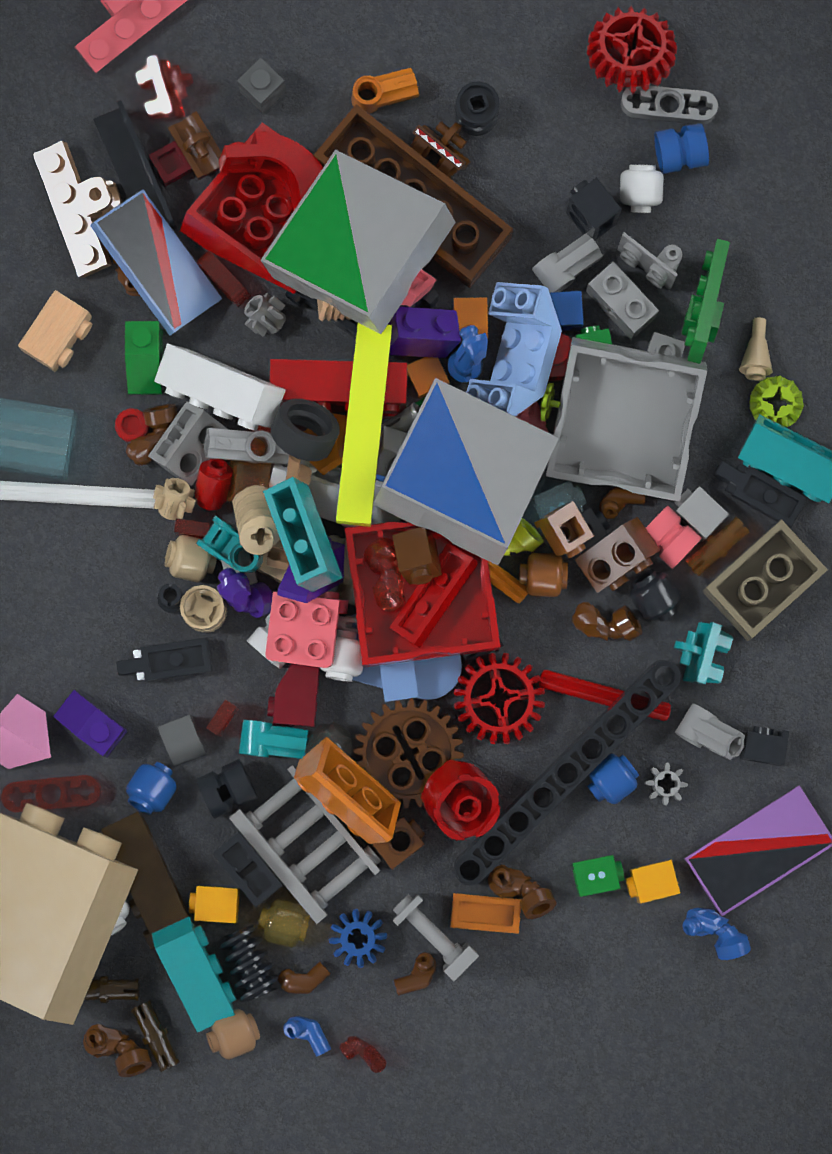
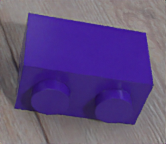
(424, 332)

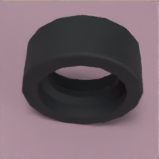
(299, 443)

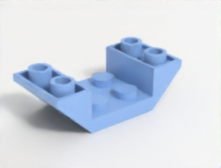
(524, 350)

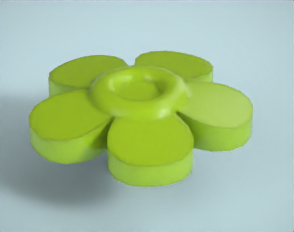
(548, 402)

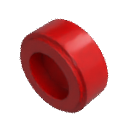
(131, 425)

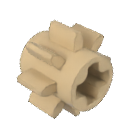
(174, 499)

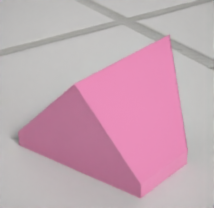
(23, 734)

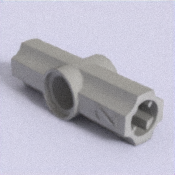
(236, 446)

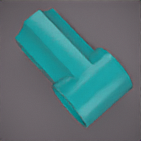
(265, 739)

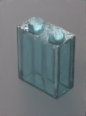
(36, 438)

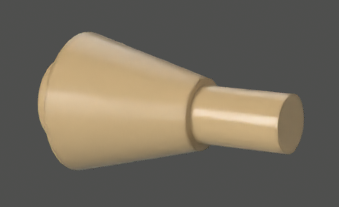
(756, 360)

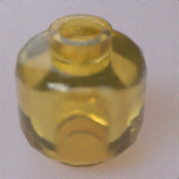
(284, 923)

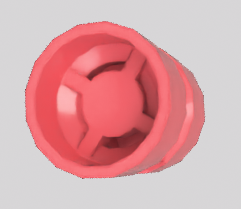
(671, 537)

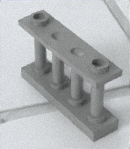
(293, 876)
(456, 958)

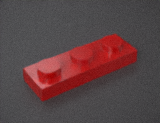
(433, 598)

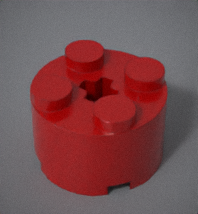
(461, 800)

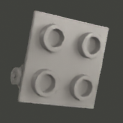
(660, 269)

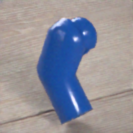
(308, 1030)

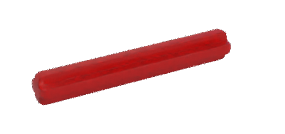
(597, 693)

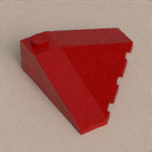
(240, 217)

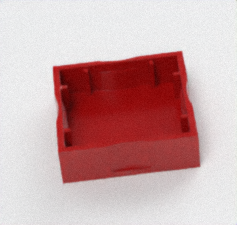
(464, 628)

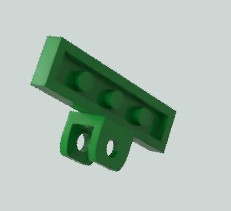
(705, 312)

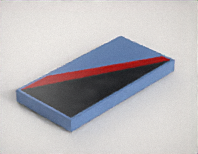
(156, 262)

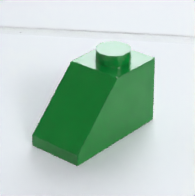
(143, 356)

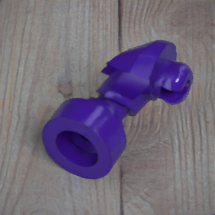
(242, 596)

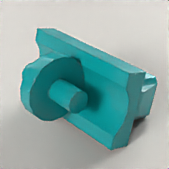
(699, 653)

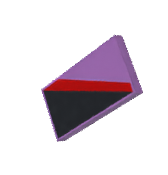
(759, 850)

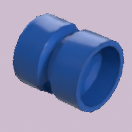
(681, 148)

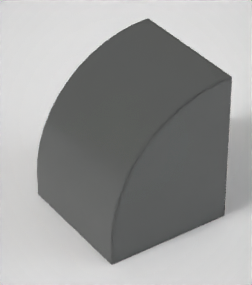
(182, 740)

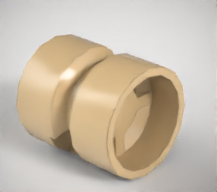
(203, 609)

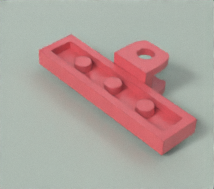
(128, 23)

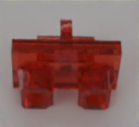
(169, 85)

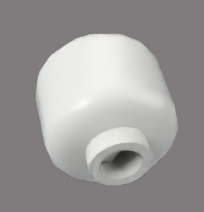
(641, 187)
(347, 658)

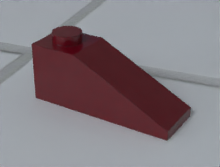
(296, 697)

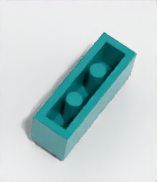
(789, 458)
(302, 534)
(194, 973)

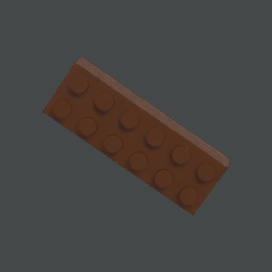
(477, 232)

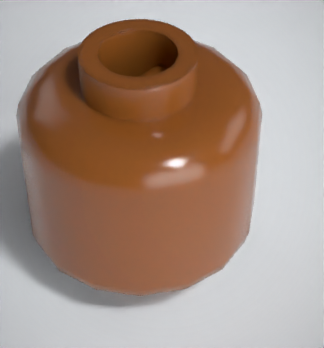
(544, 574)

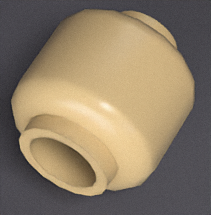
(188, 560)

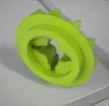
(766, 390)

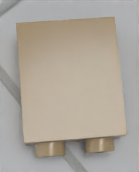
(55, 911)

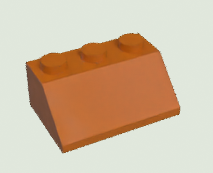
(348, 792)

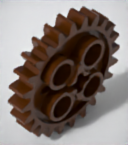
(434, 738)

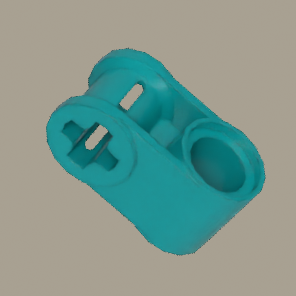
(224, 544)

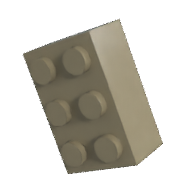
(764, 580)

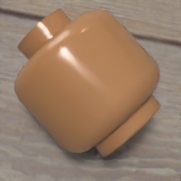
(233, 1035)

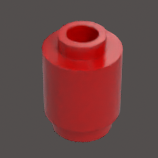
(213, 484)

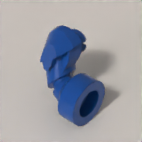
(467, 360)
(705, 921)

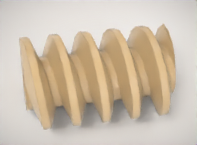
(254, 520)

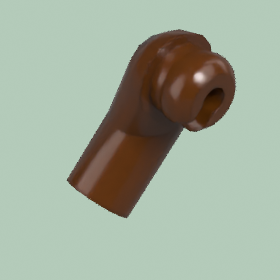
(616, 501)
(420, 976)
(303, 983)

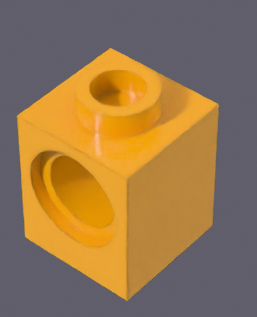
(652, 882)
(215, 904)

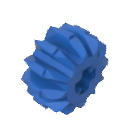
(350, 947)

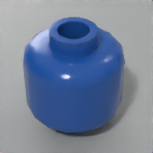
(613, 779)
(151, 788)

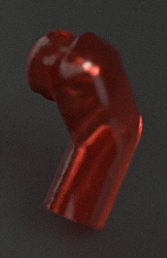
(367, 1052)

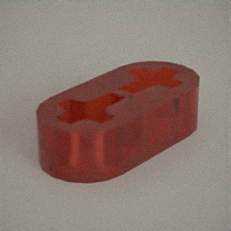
(223, 279)

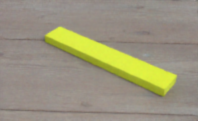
(363, 426)

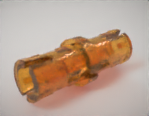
(717, 546)

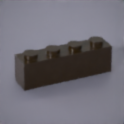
(153, 888)

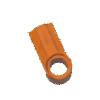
(387, 88)

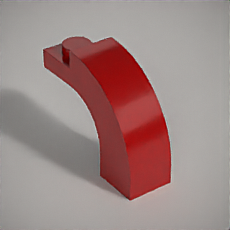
(276, 157)

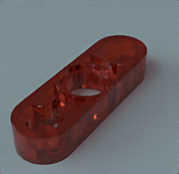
(77, 800)

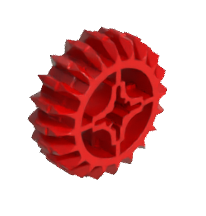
(617, 36)
(494, 669)

